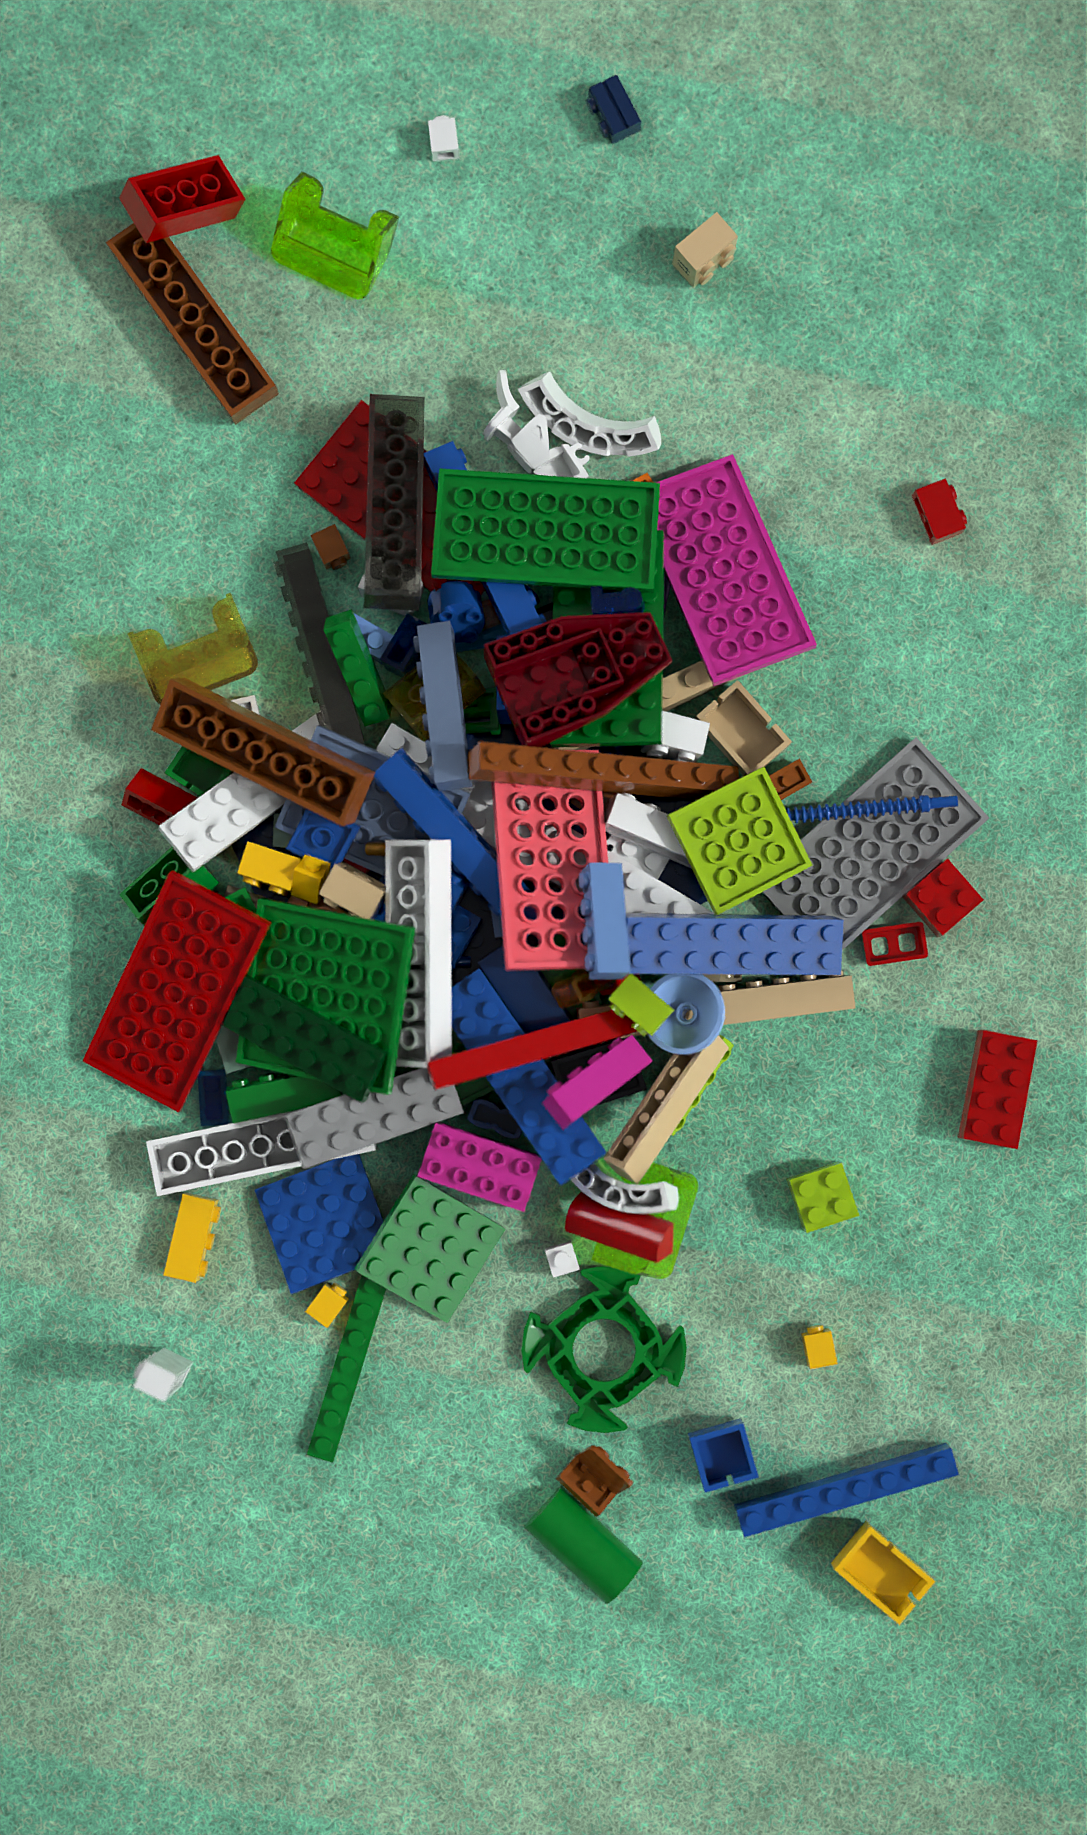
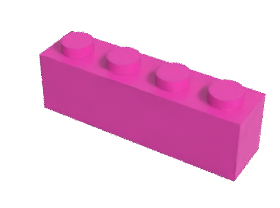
(597, 1081)

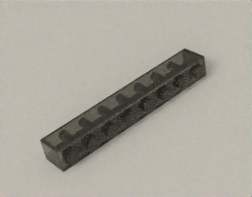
(309, 616)

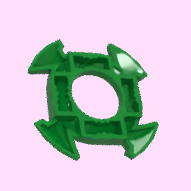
(599, 1396)

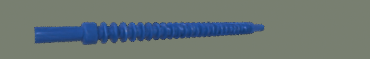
(923, 804)

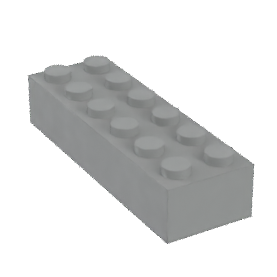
(348, 1125)

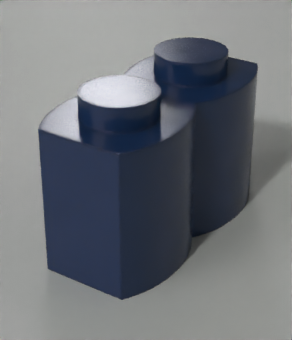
(488, 1116)

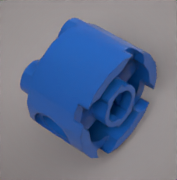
(459, 605)

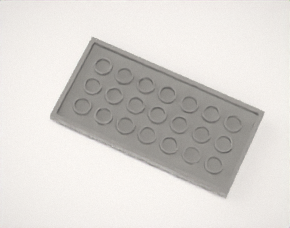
(872, 860)

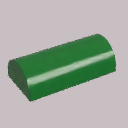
(584, 1545)

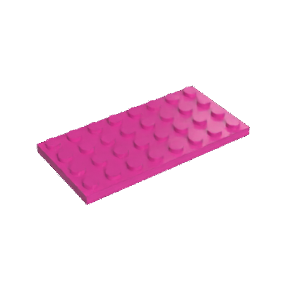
(728, 573)

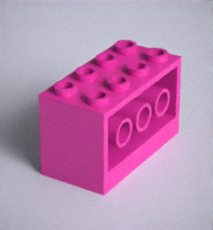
(480, 1166)

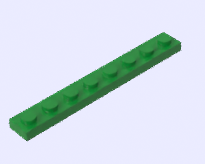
(346, 1370)

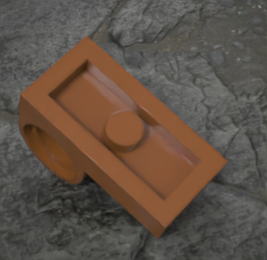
(790, 779)

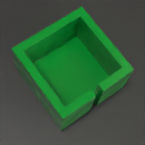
(196, 771)

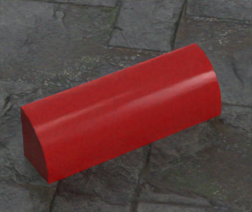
(155, 797)
(628, 1232)

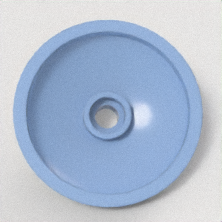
(683, 994)

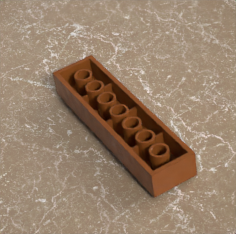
(194, 322)
(262, 751)

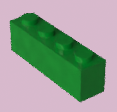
(357, 667)
(275, 1095)

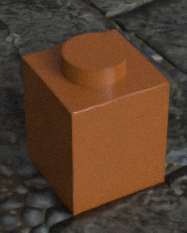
(331, 547)

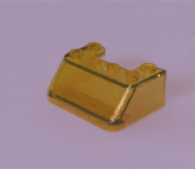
(206, 660)

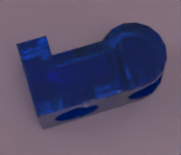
(626, 601)

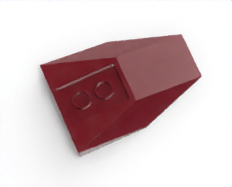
(573, 670)

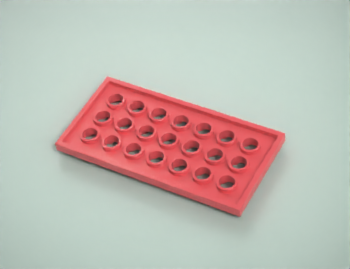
(512, 872)

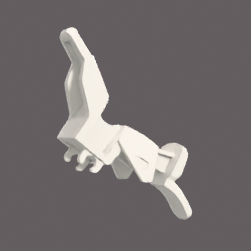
(531, 443)

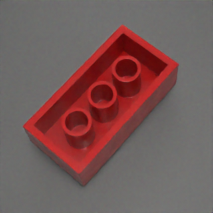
(181, 198)
(997, 1089)

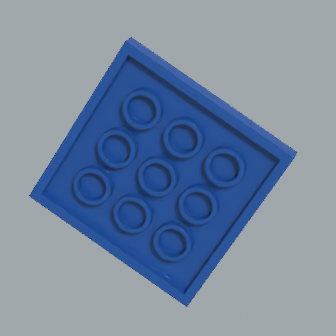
(321, 1220)

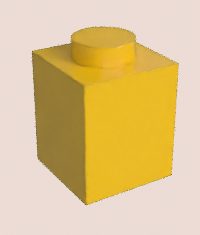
(309, 878)
(328, 1304)
(819, 1347)

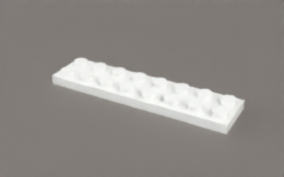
(224, 814)

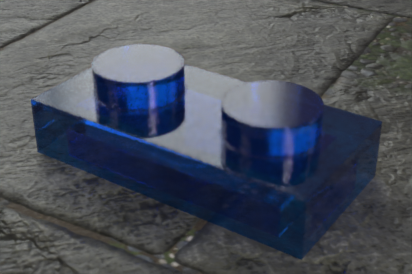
(213, 1097)

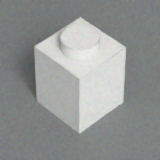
(443, 138)
(562, 1259)

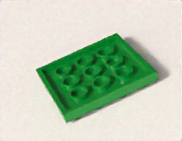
(430, 1248)

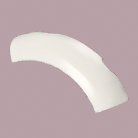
(579, 426)
(631, 1198)

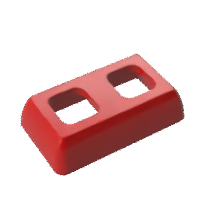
(892, 933)

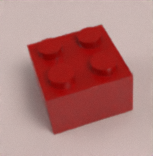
(942, 898)

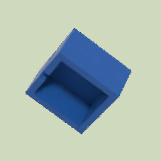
(723, 1452)

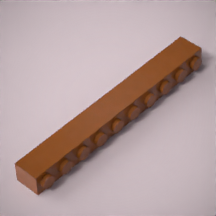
(596, 771)

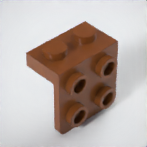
(594, 1479)

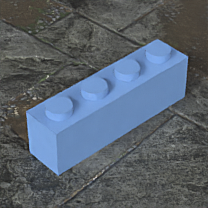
(605, 921)

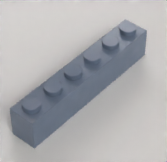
(443, 705)

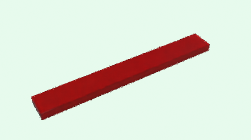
(528, 1048)

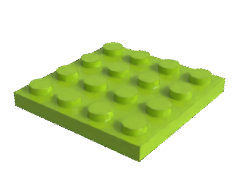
(739, 840)

